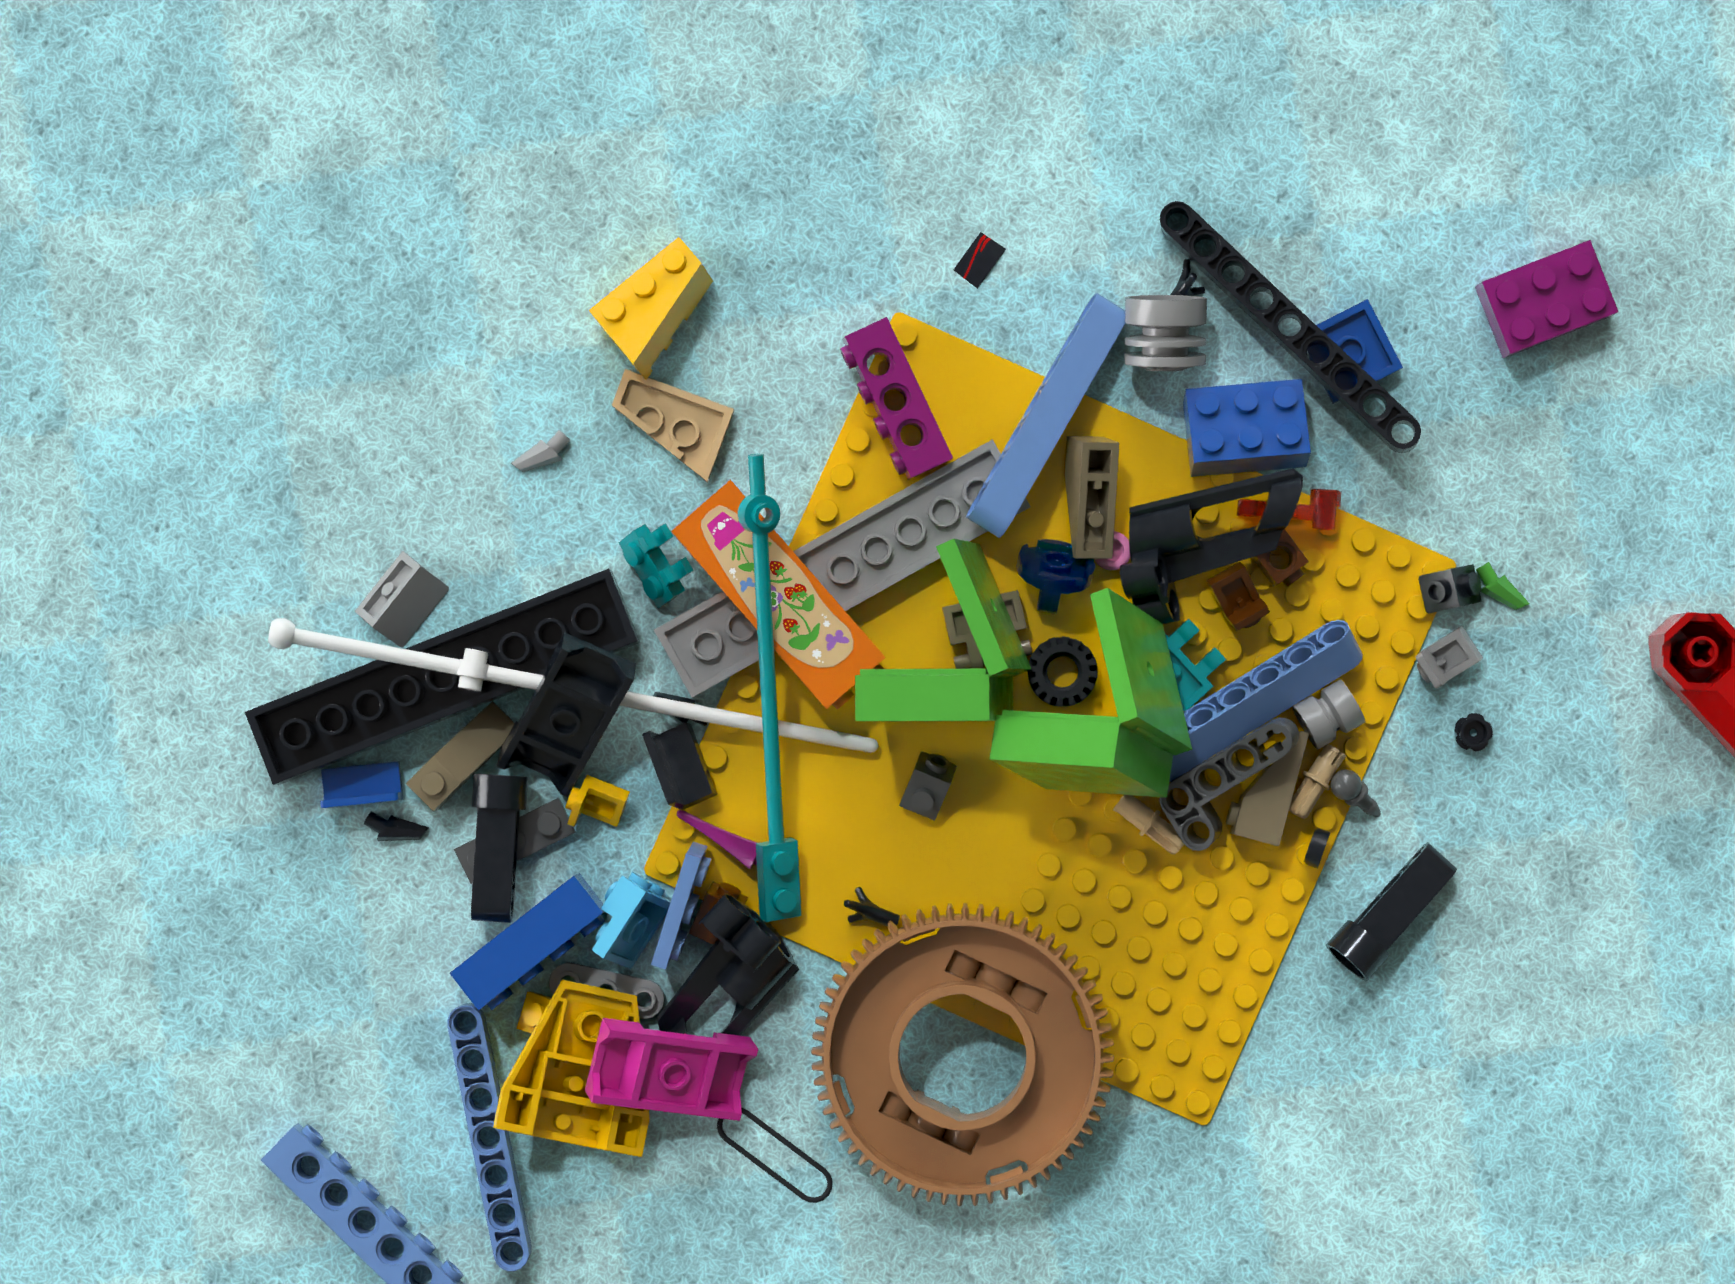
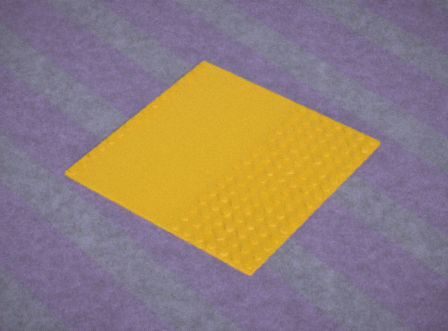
(1169, 938)

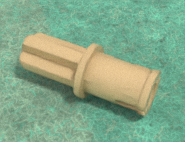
(1316, 781)
(1149, 823)

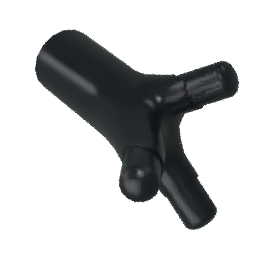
(1186, 281)
(869, 911)

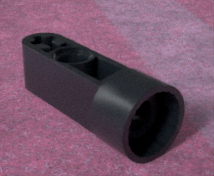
(496, 844)
(1365, 942)

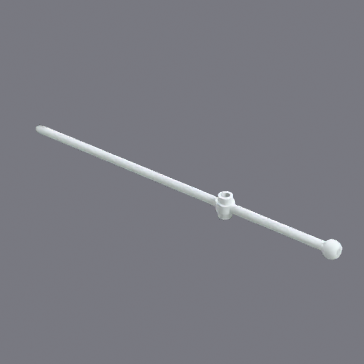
(474, 670)

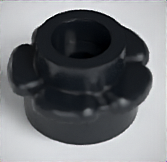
(1483, 729)

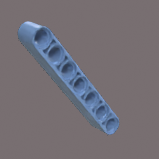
(1047, 415)
(1267, 692)
(485, 1155)

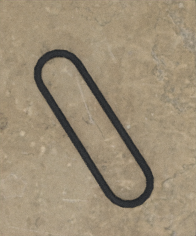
(770, 1171)

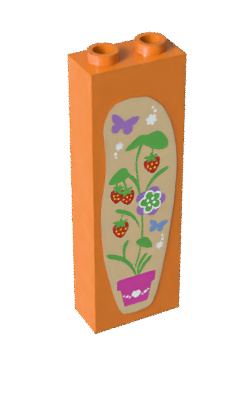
(808, 623)

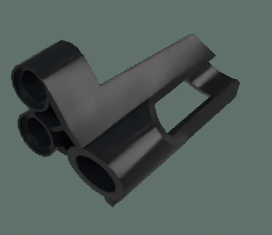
(1168, 549)
(745, 961)

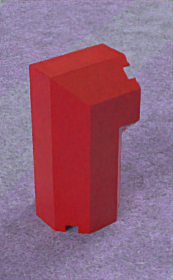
(1698, 664)

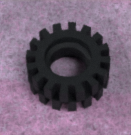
(1068, 648)

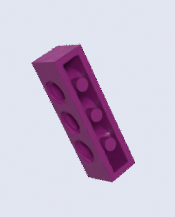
(881, 340)

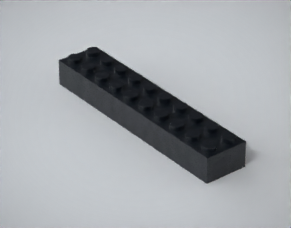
(396, 699)

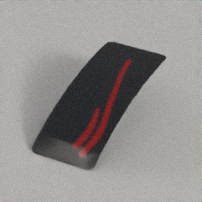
(979, 259)

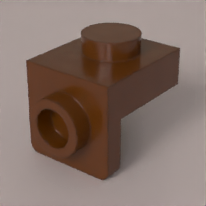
(1238, 597)

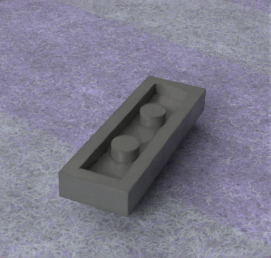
(536, 831)

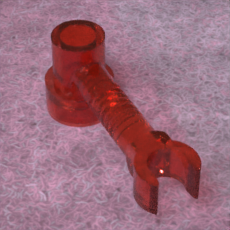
(1319, 511)

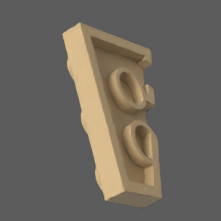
(676, 419)

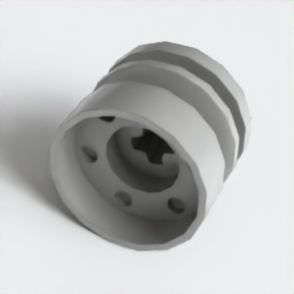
(1165, 331)

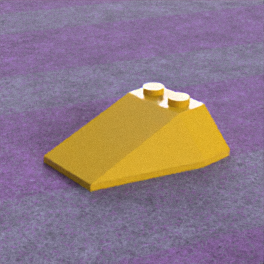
(548, 1081)

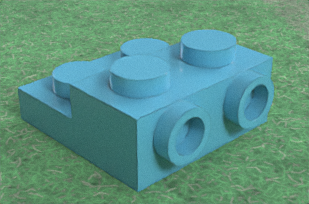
(636, 914)

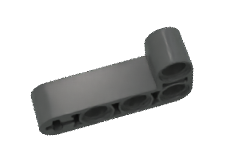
(1231, 772)

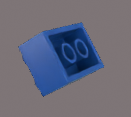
(1246, 427)

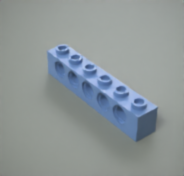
(369, 1245)

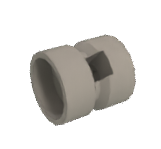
(1330, 713)

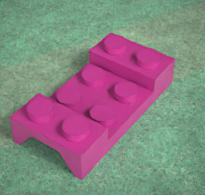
(668, 1070)

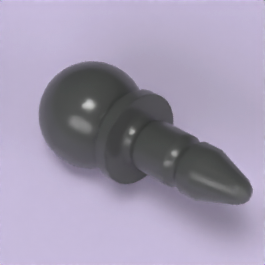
(1349, 787)

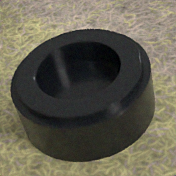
(1316, 847)

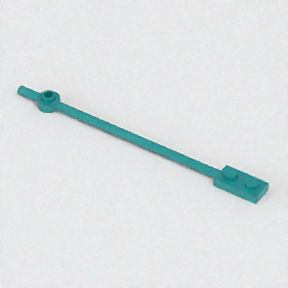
(779, 856)

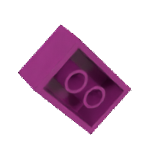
(1546, 299)

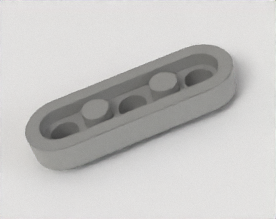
(619, 982)

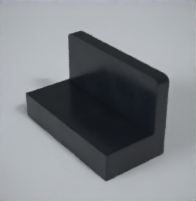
(680, 766)

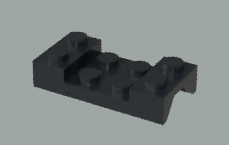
(568, 712)

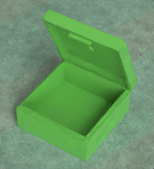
(954, 693)
(1106, 752)

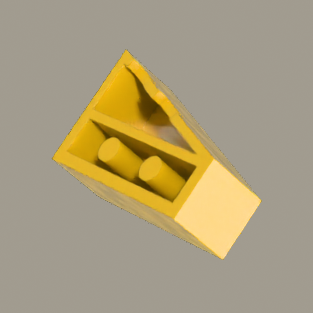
(652, 304)

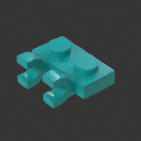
(658, 577)
(1189, 677)

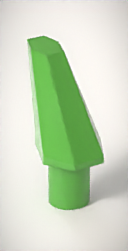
(1500, 588)

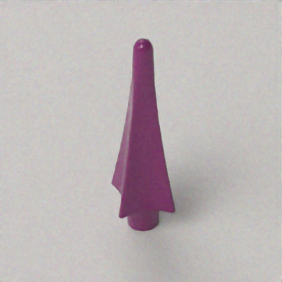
(739, 847)

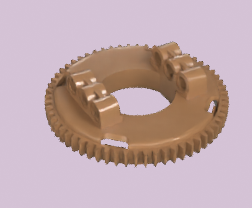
(921, 1137)

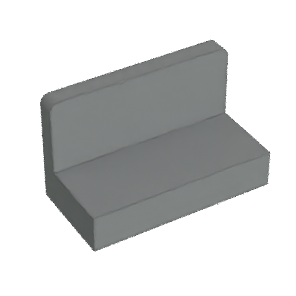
(402, 599)

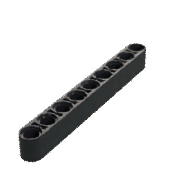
(1283, 308)

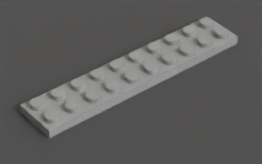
(848, 561)

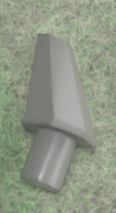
(542, 453)

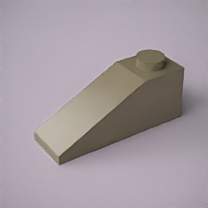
(1091, 494)
(461, 757)
(1266, 801)

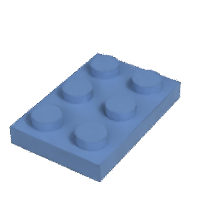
(682, 906)

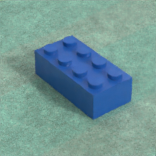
(528, 941)

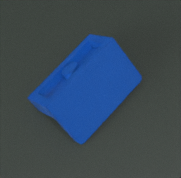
(361, 784)

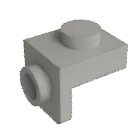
(1447, 657)

